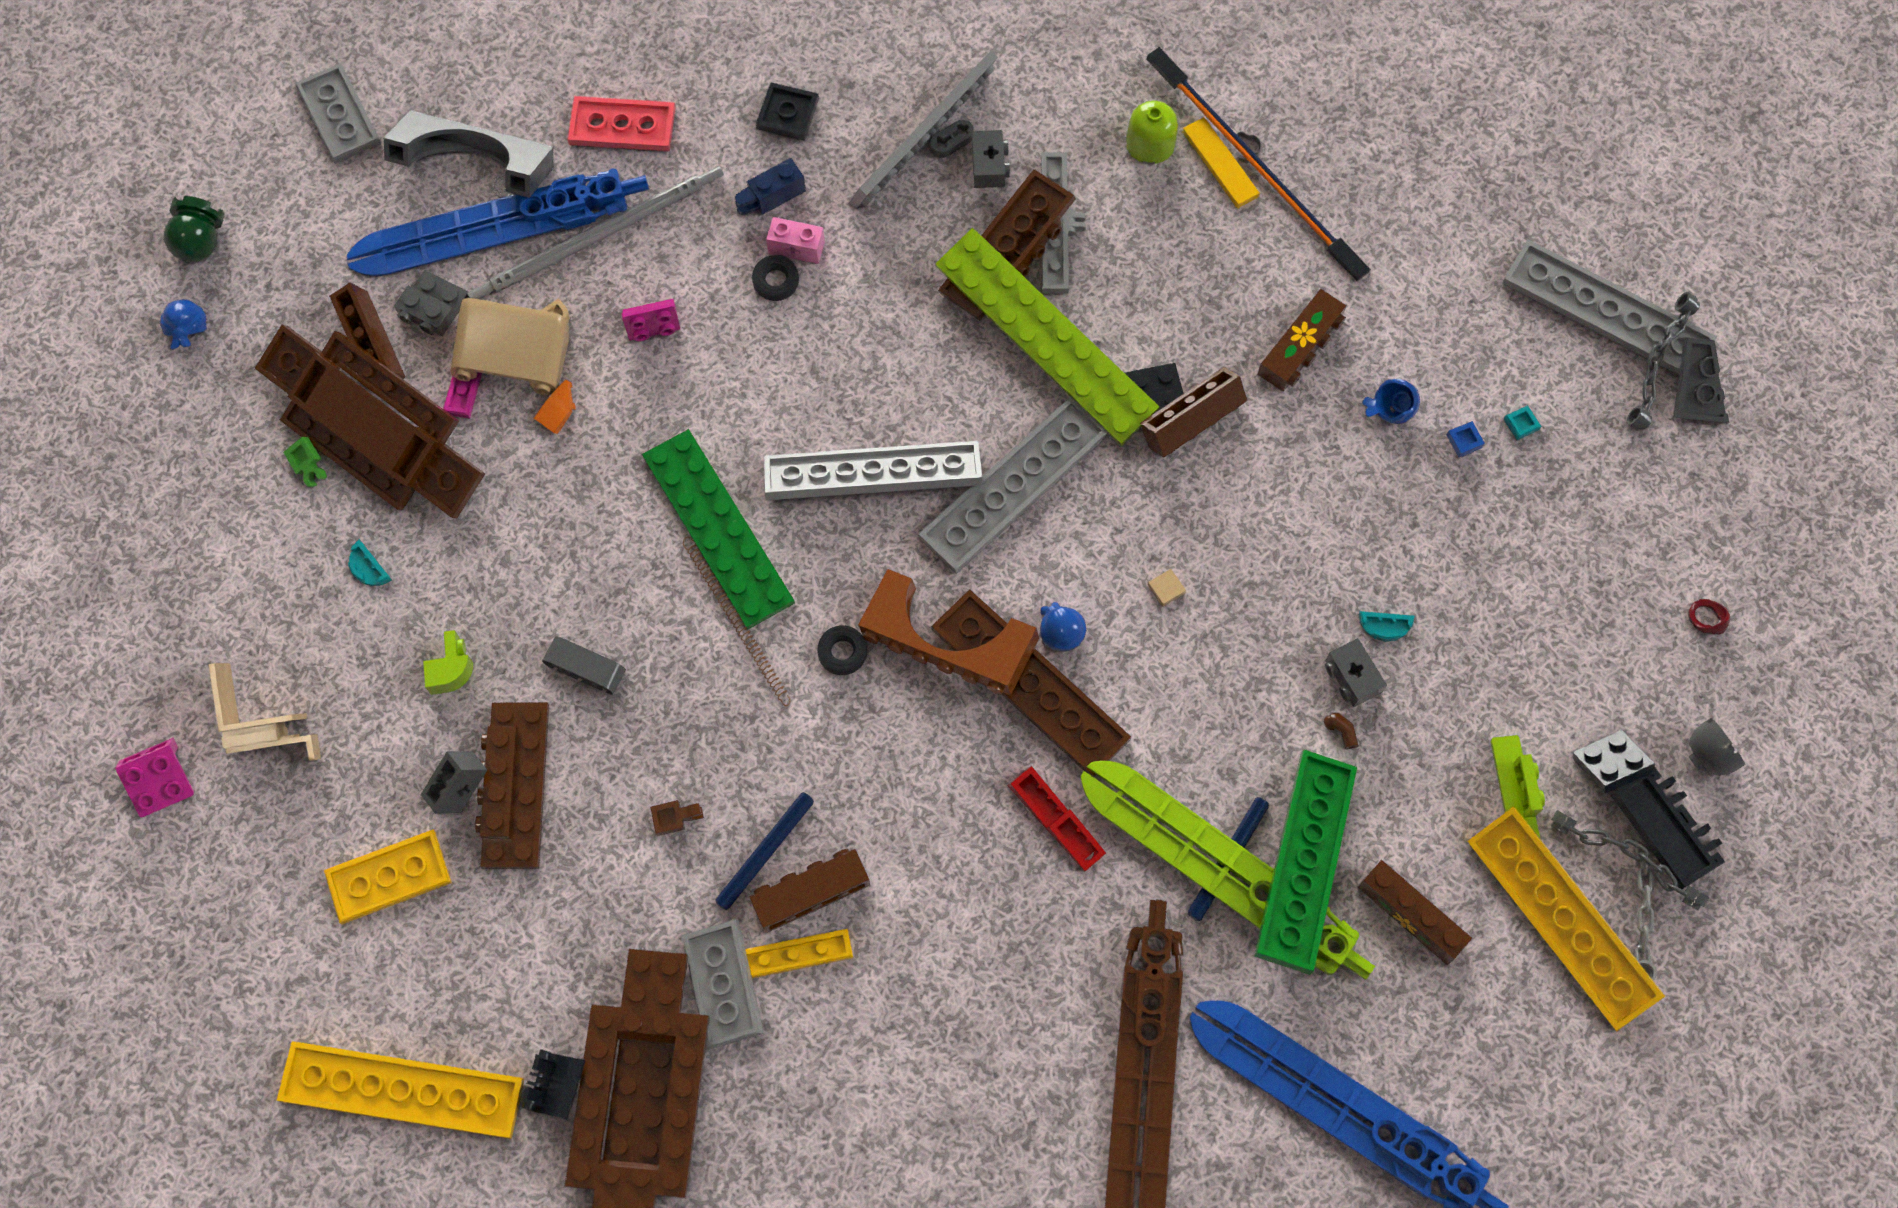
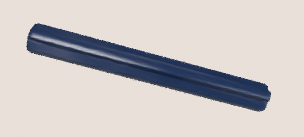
(1241, 836)
(764, 851)

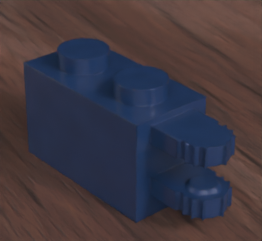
(771, 188)

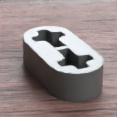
(950, 136)

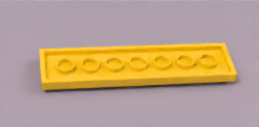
(1566, 919)
(401, 1089)

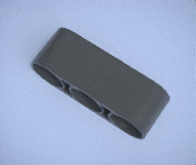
(584, 664)

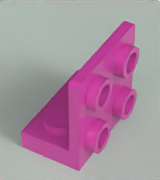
(651, 320)
(154, 778)

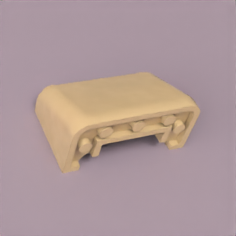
(510, 344)

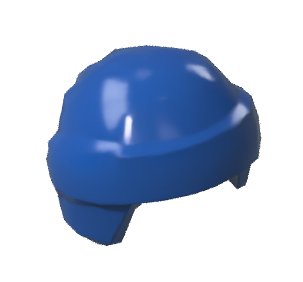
(182, 319)
(1395, 393)
(1062, 627)

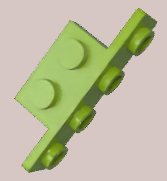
(1518, 779)

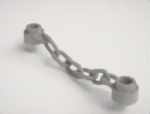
(1646, 897)

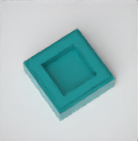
(1522, 422)

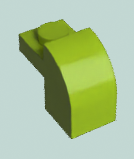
(448, 673)

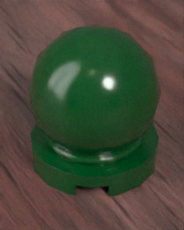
(191, 230)

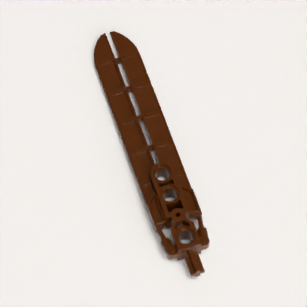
(1130, 1063)

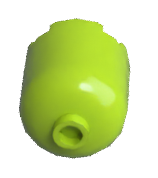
(1152, 132)

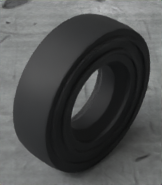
(771, 263)
(837, 634)

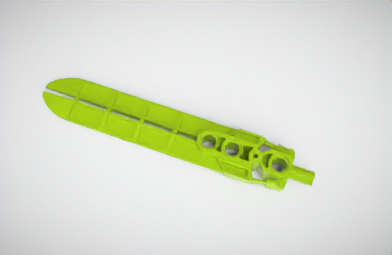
(1197, 866)

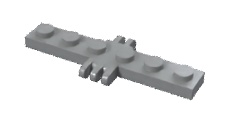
(1055, 259)

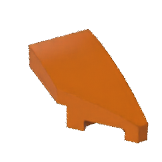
(557, 408)

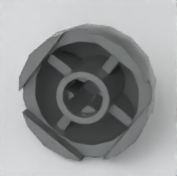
(1714, 750)

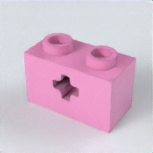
(795, 240)

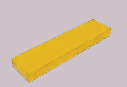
(1220, 162)
(799, 953)

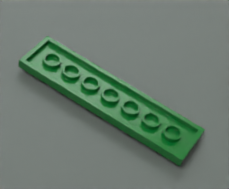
(718, 529)
(1306, 862)

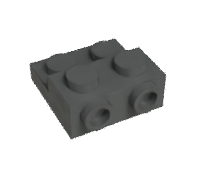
(430, 303)

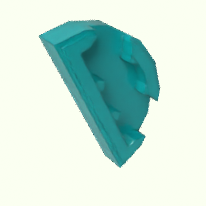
(366, 567)
(1385, 626)

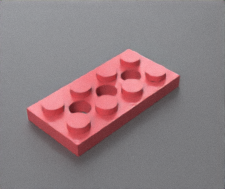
(628, 137)

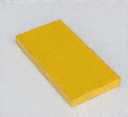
(387, 876)

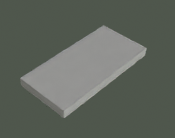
(338, 113)
(723, 983)

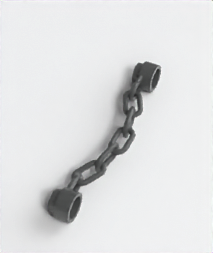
(1687, 305)
(1692, 896)

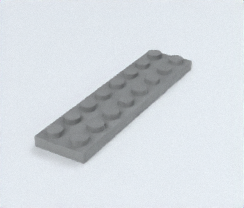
(924, 131)
(1598, 304)
(872, 470)
(1013, 485)

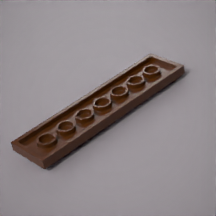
(1042, 690)

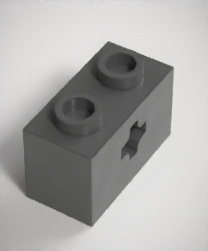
(988, 159)
(1355, 659)
(453, 782)

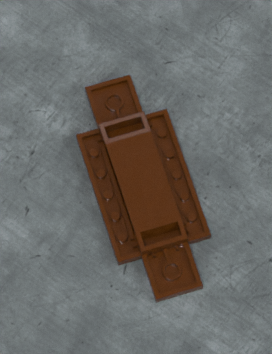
(363, 431)
(652, 1089)

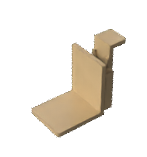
(256, 733)

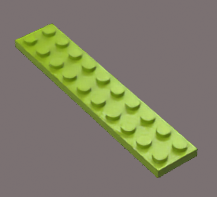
(1047, 336)

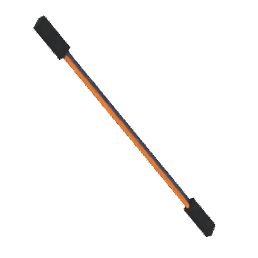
(1338, 249)

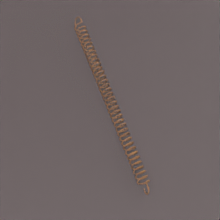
(739, 620)

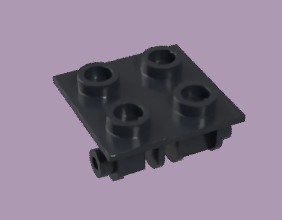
(554, 1085)

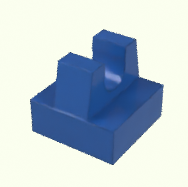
(1465, 439)

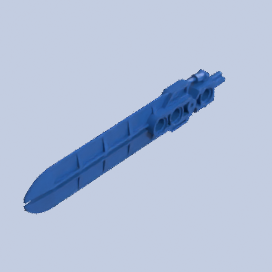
(494, 223)
(1298, 1096)

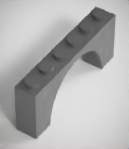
(422, 134)

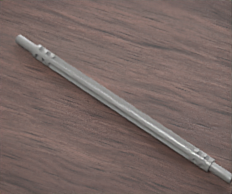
(595, 234)

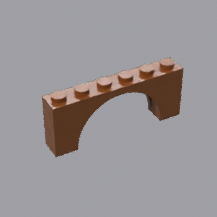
(994, 664)

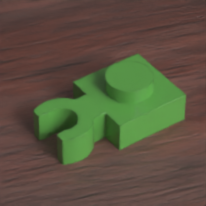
(303, 459)

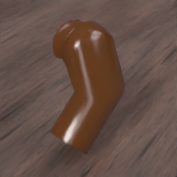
(1344, 726)

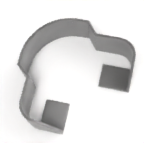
(1248, 137)

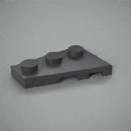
(1699, 385)

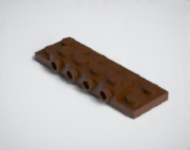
(1021, 230)
(513, 785)

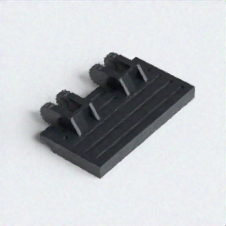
(1668, 828)

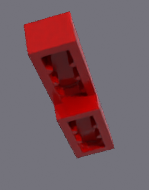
(1056, 818)

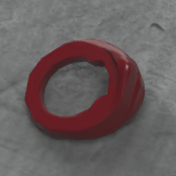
(1721, 612)

